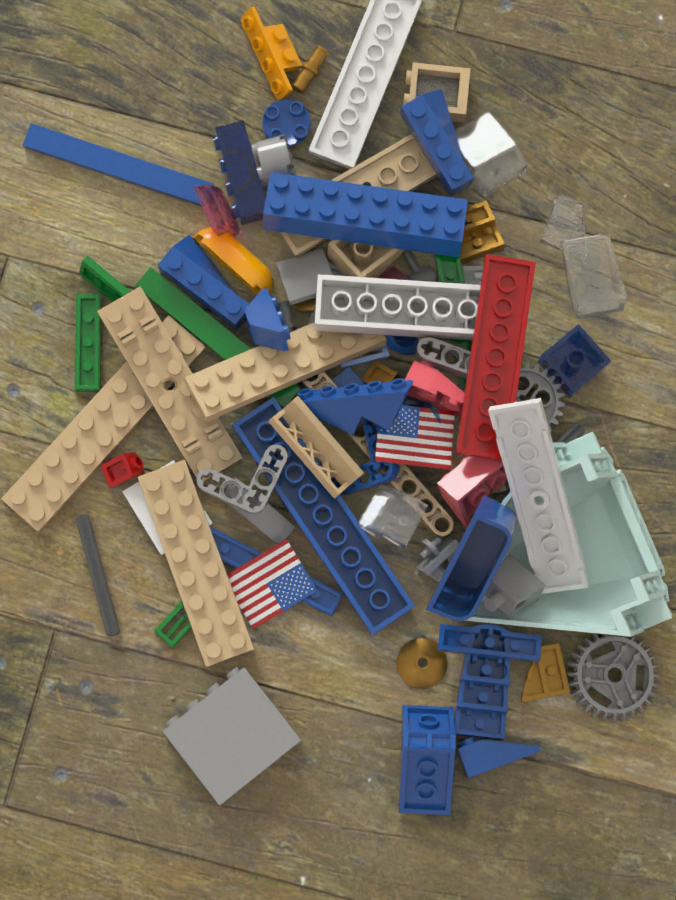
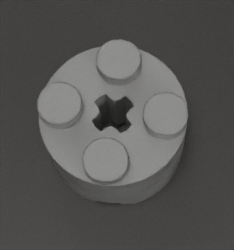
(273, 157)

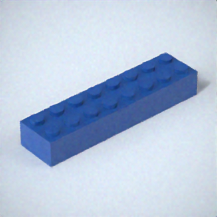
(364, 214)

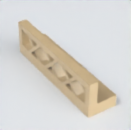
(319, 444)

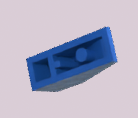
(486, 754)

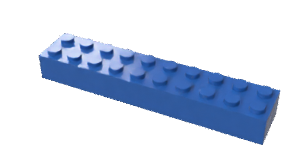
(327, 526)

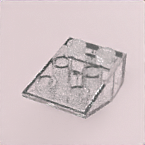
(490, 154)

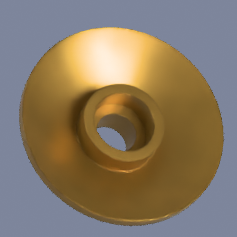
(408, 663)

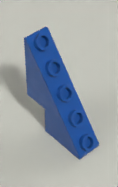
(349, 404)

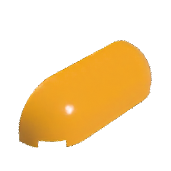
(236, 260)

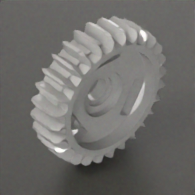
(594, 674)

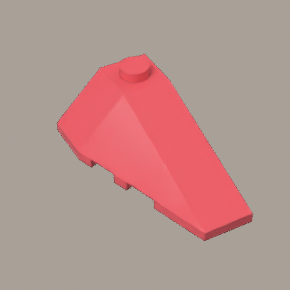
(434, 388)

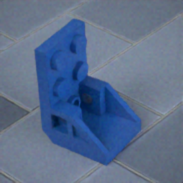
(427, 759)

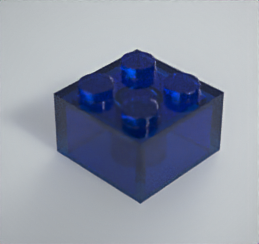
(574, 360)

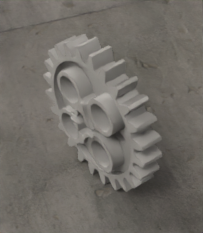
(545, 387)

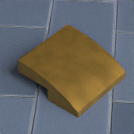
(480, 233)

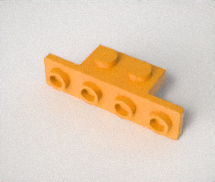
(273, 52)

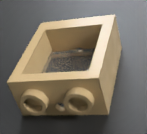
(430, 78)

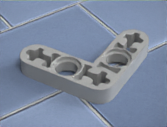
(245, 491)

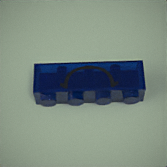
(241, 171)

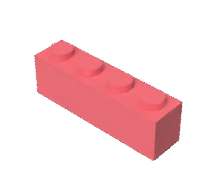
(468, 484)

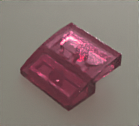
(217, 210)

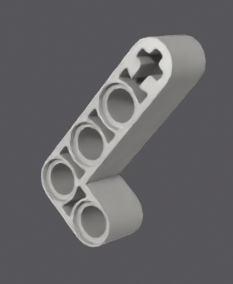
(459, 369)

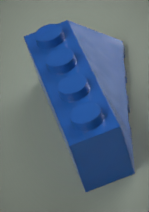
(435, 134)
(197, 276)

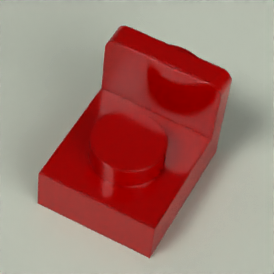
(122, 469)

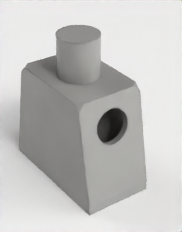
(512, 588)

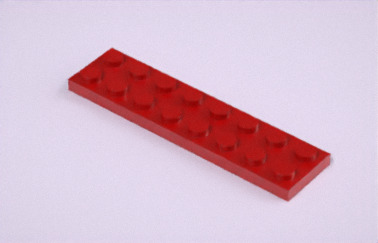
(495, 351)

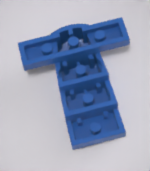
(485, 674)

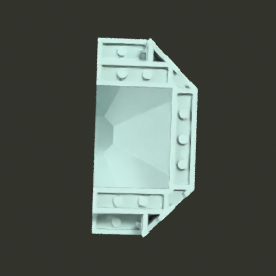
(616, 549)

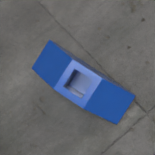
(266, 322)

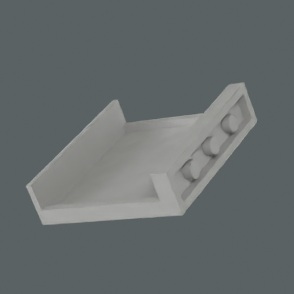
(231, 735)

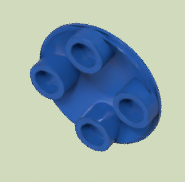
(287, 118)

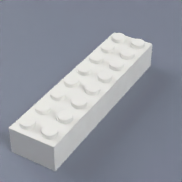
(395, 307)

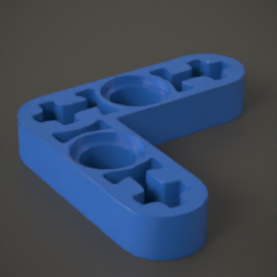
(372, 467)

